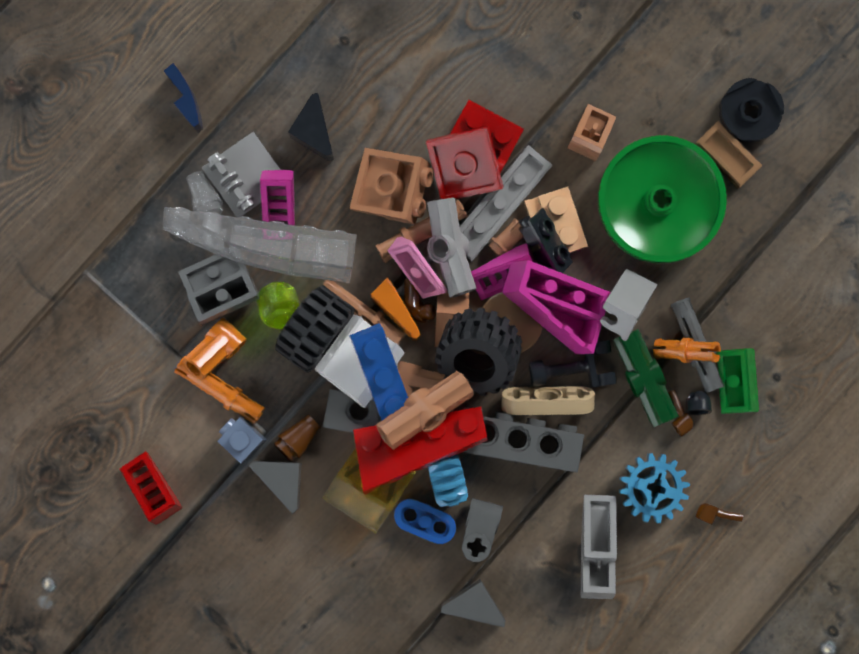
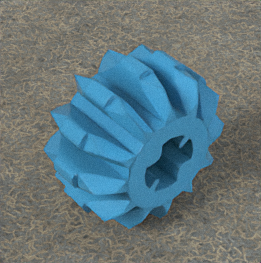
(448, 481)

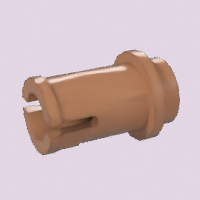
(506, 239)

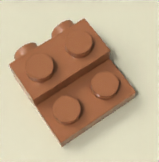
(392, 185)

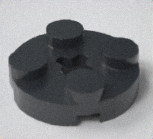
(757, 93)

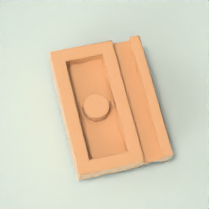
(563, 213)

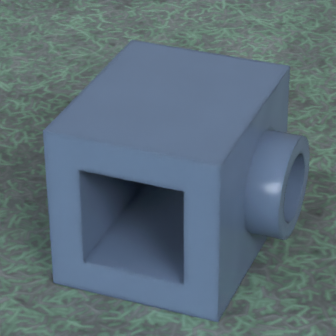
(240, 439)

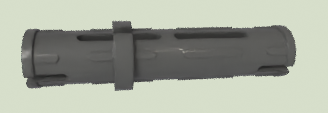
(691, 329)

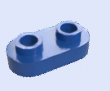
(424, 521)

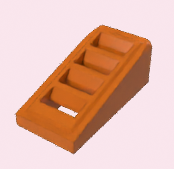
(390, 302)

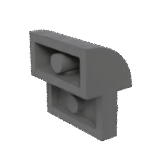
(218, 287)

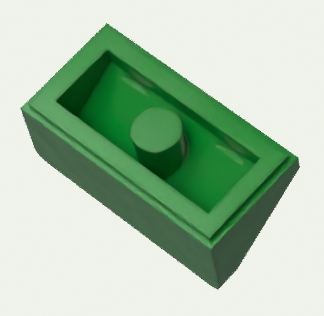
(739, 376)

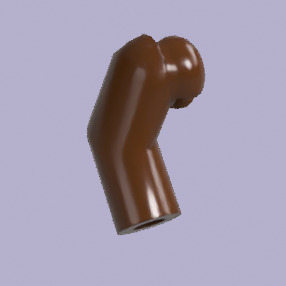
(415, 305)

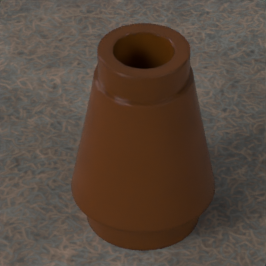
(297, 438)

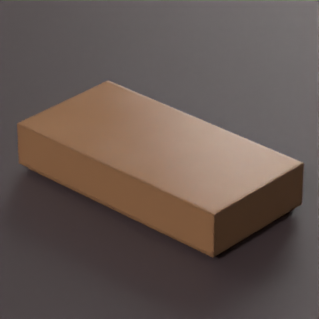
(729, 154)

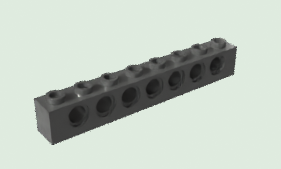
(564, 457)

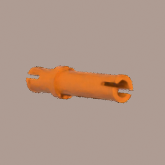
(226, 394)

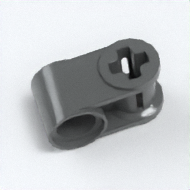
(481, 523)

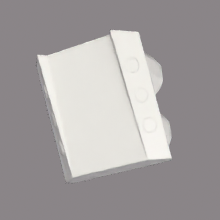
(342, 366)

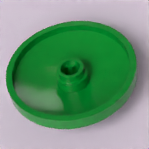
(662, 199)

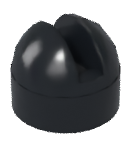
(698, 403)

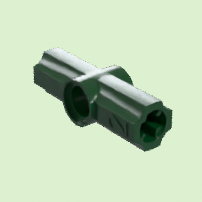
(645, 378)

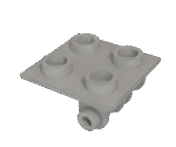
(238, 173)

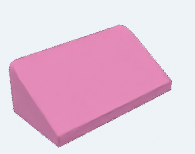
(416, 268)

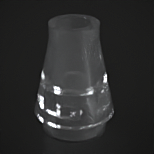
(202, 194)

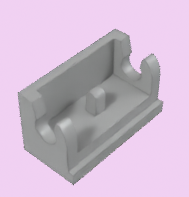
(627, 303)

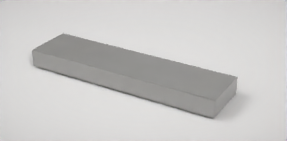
(501, 204)

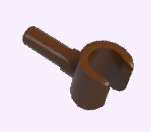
(684, 422)
(709, 512)

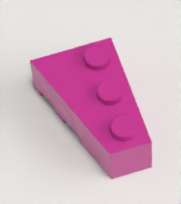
(558, 303)

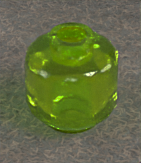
(277, 304)

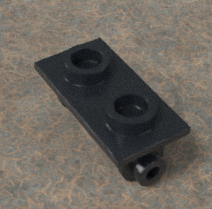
(542, 231)

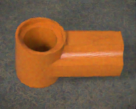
(219, 343)

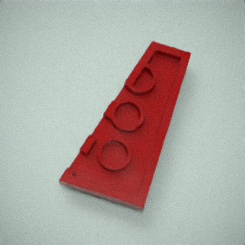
(383, 465)

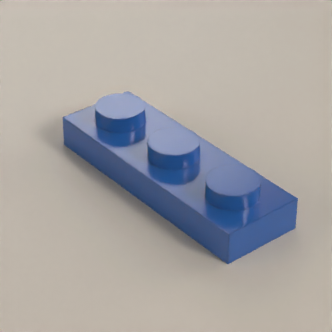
(379, 369)

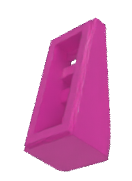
(277, 184)
(500, 265)

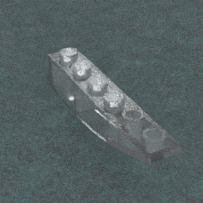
(267, 245)

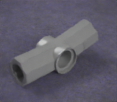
(449, 247)

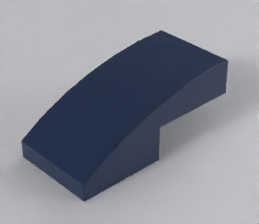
(187, 103)

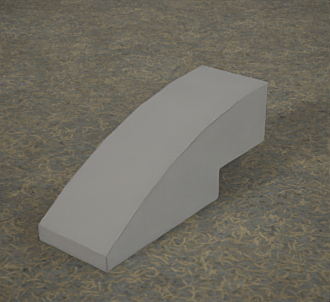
(598, 547)

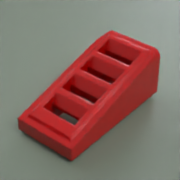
(166, 510)

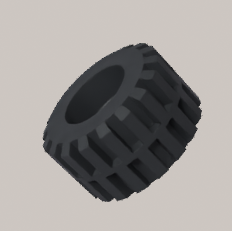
(313, 328)
(484, 333)

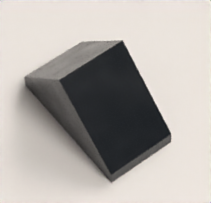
(311, 129)

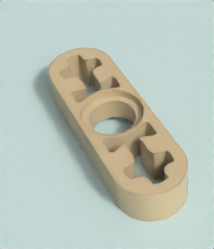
(548, 400)

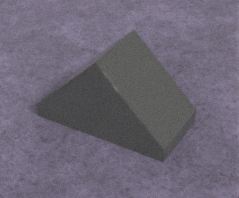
(282, 480)
(474, 604)

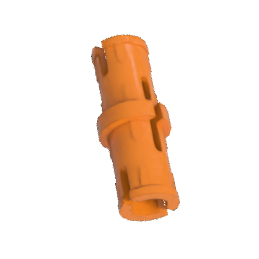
(687, 350)

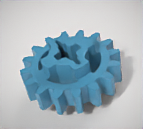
(650, 503)

